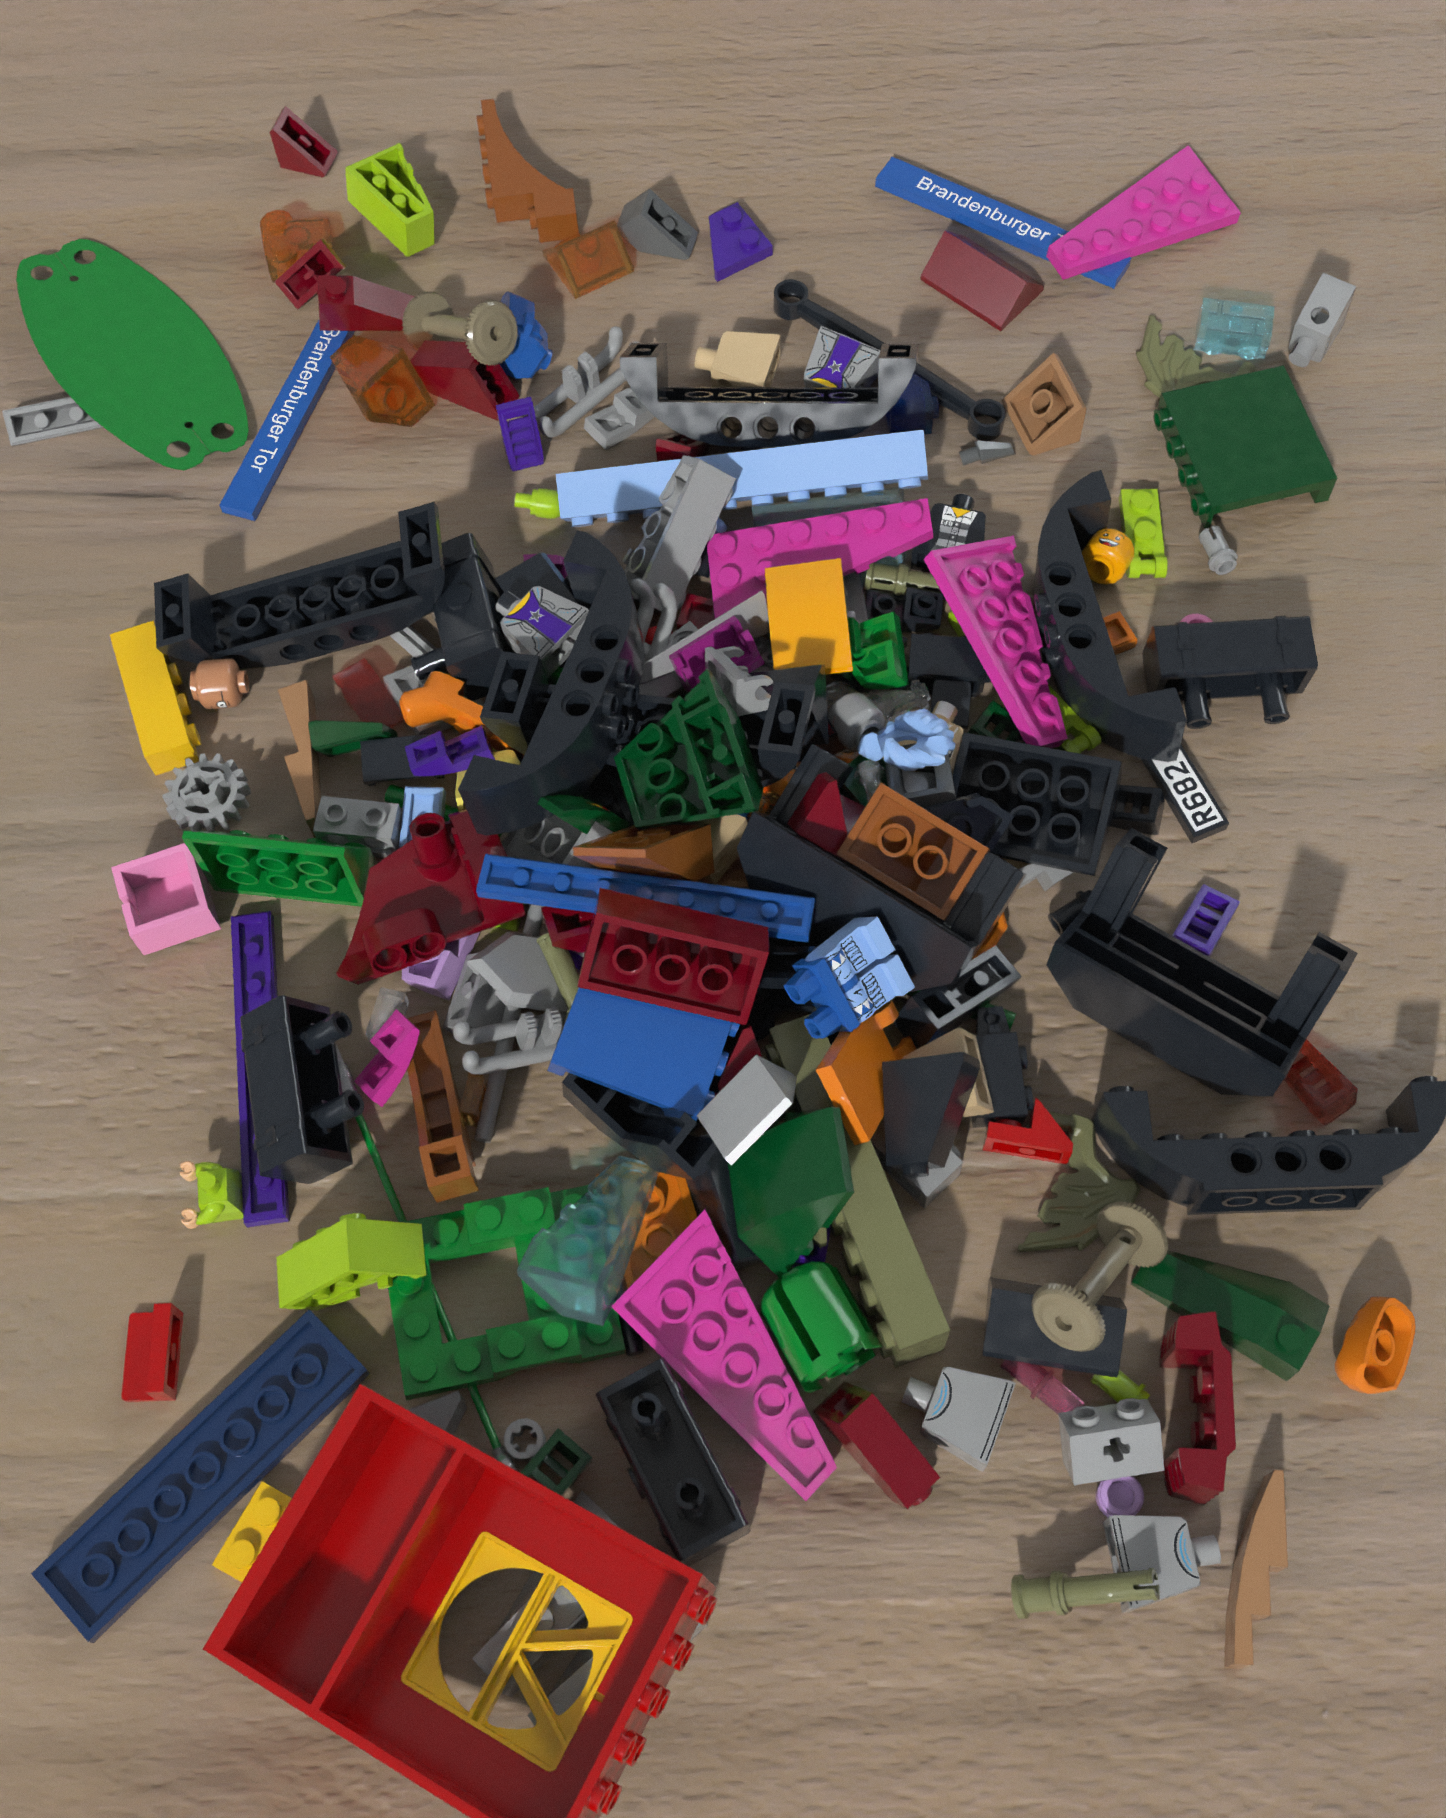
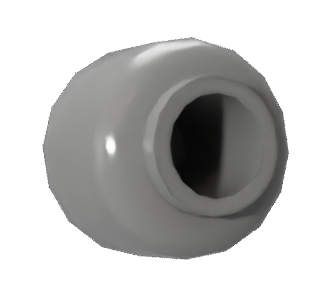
(854, 717)

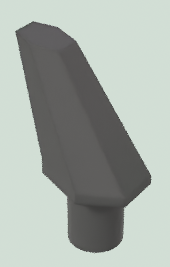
(986, 452)

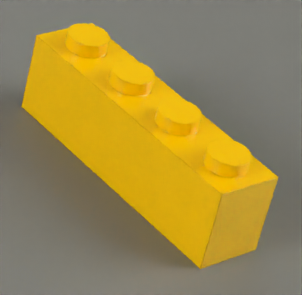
(155, 699)

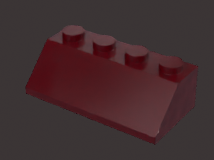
(674, 956)

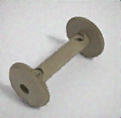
(489, 329)
(1070, 1314)

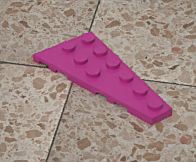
(1157, 211)
(855, 536)
(1000, 624)
(711, 1334)

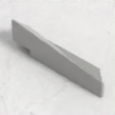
(659, 674)

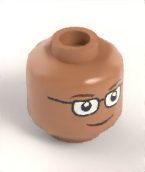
(219, 683)

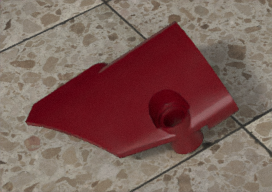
(424, 898)

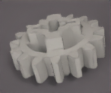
(207, 793)

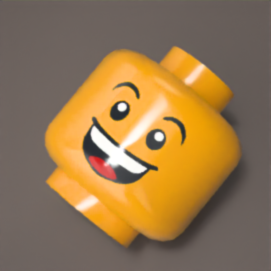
(1108, 556)

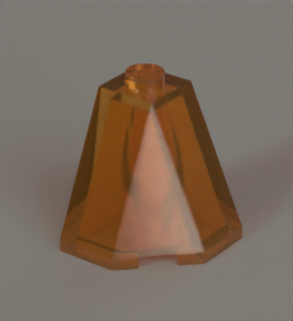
(382, 381)

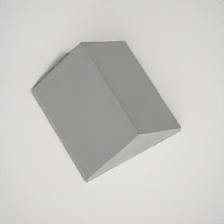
(748, 1106)

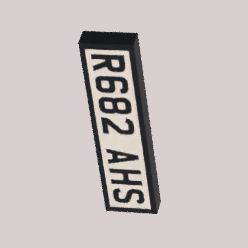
(1188, 796)

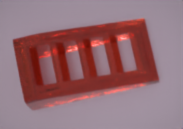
(1345, 1091)

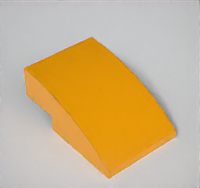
(808, 616)

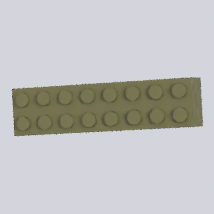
(870, 1223)

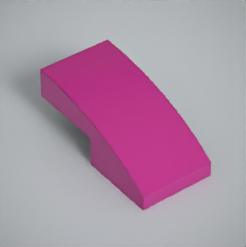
(396, 1047)

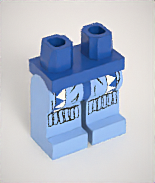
(848, 977)

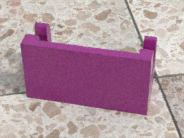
(690, 659)

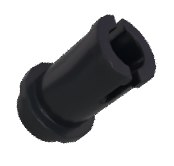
(1066, 914)

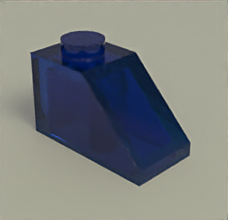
(913, 409)

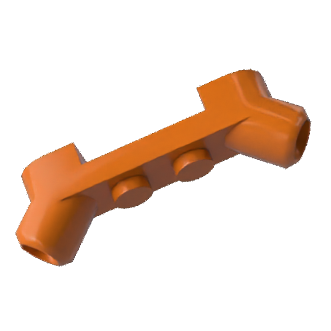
(443, 700)

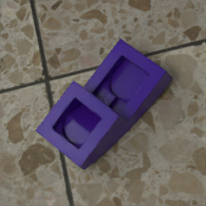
(440, 757)

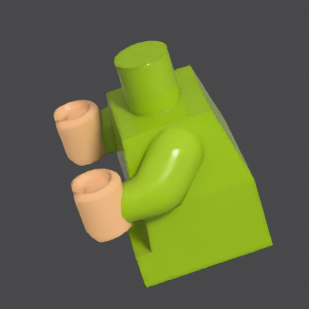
(218, 1193)

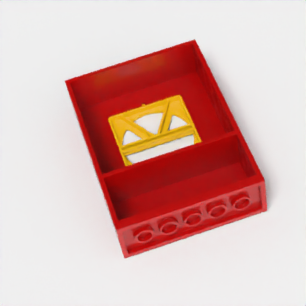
(355, 1599)

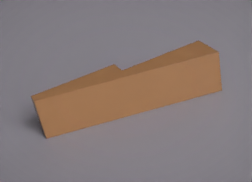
(303, 765)

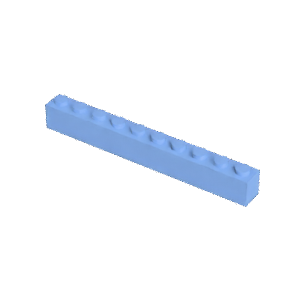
(759, 476)

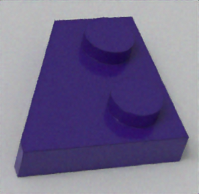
(736, 241)

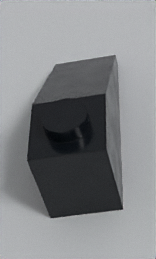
(946, 1007)

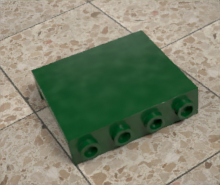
(1243, 443)

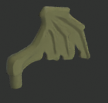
(1171, 367)
(1080, 1193)

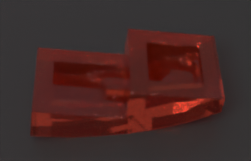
(367, 694)

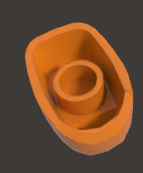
(1376, 1346)

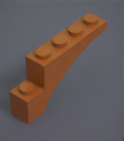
(518, 187)
(441, 1127)

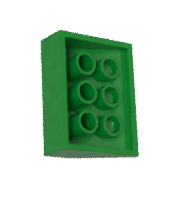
(282, 866)

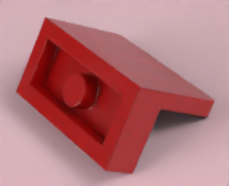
(153, 1354)

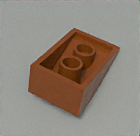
(661, 851)
(913, 851)

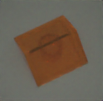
(590, 258)

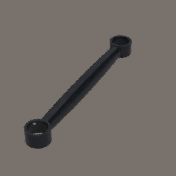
(947, 395)

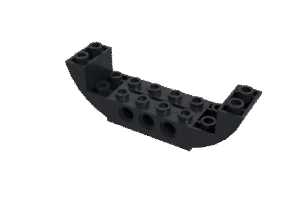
(1265, 1170)

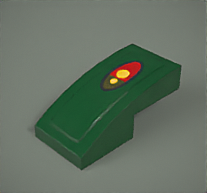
(582, 812)

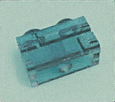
(1234, 328)

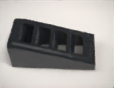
(1140, 797)

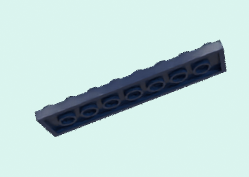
(199, 1476)

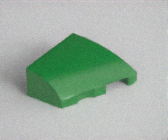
(878, 652)

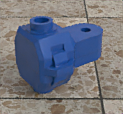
(532, 344)

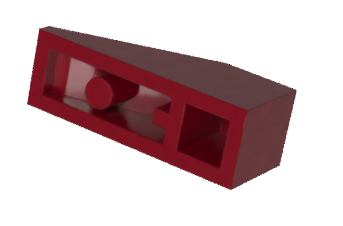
(359, 305)

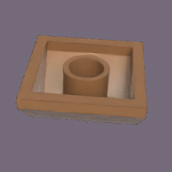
(1046, 408)

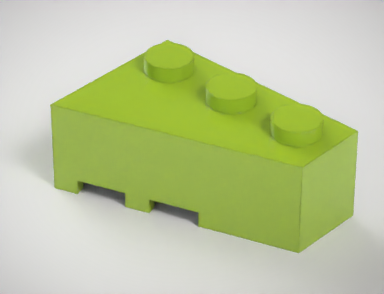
(391, 199)
(348, 1257)

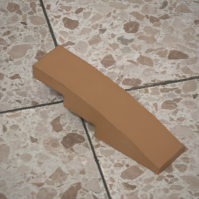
(1259, 1552)

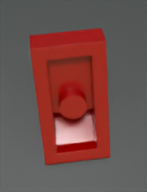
(1041, 1141)

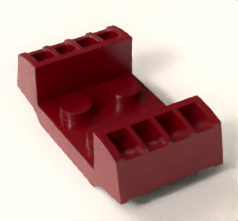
(1200, 1471)

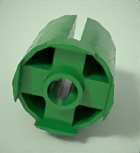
(818, 1324)

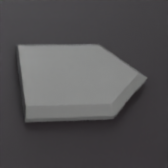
(518, 972)

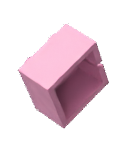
(168, 896)

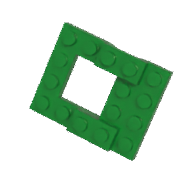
(546, 1338)

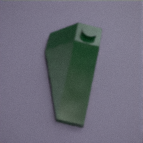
(1254, 1312)

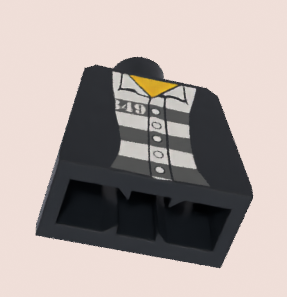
(951, 527)

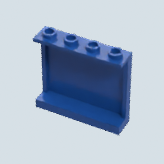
(643, 1050)

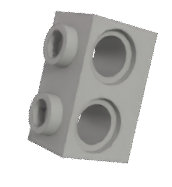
(359, 821)

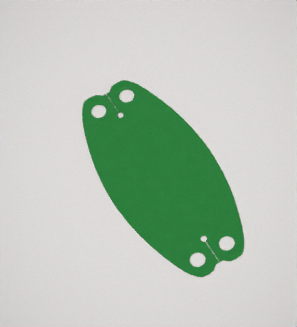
(131, 354)

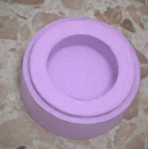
(1119, 1496)

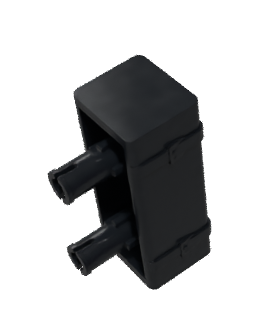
(466, 620)
(1231, 662)
(298, 1089)
(672, 1463)

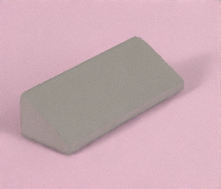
(46, 421)

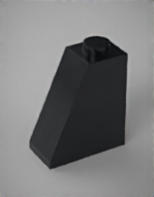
(925, 1109)

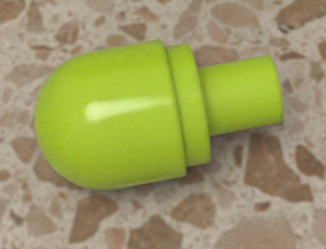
(542, 503)

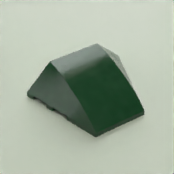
(690, 763)
(791, 1185)

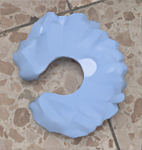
(925, 728)

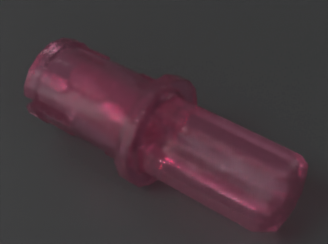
(1043, 1385)

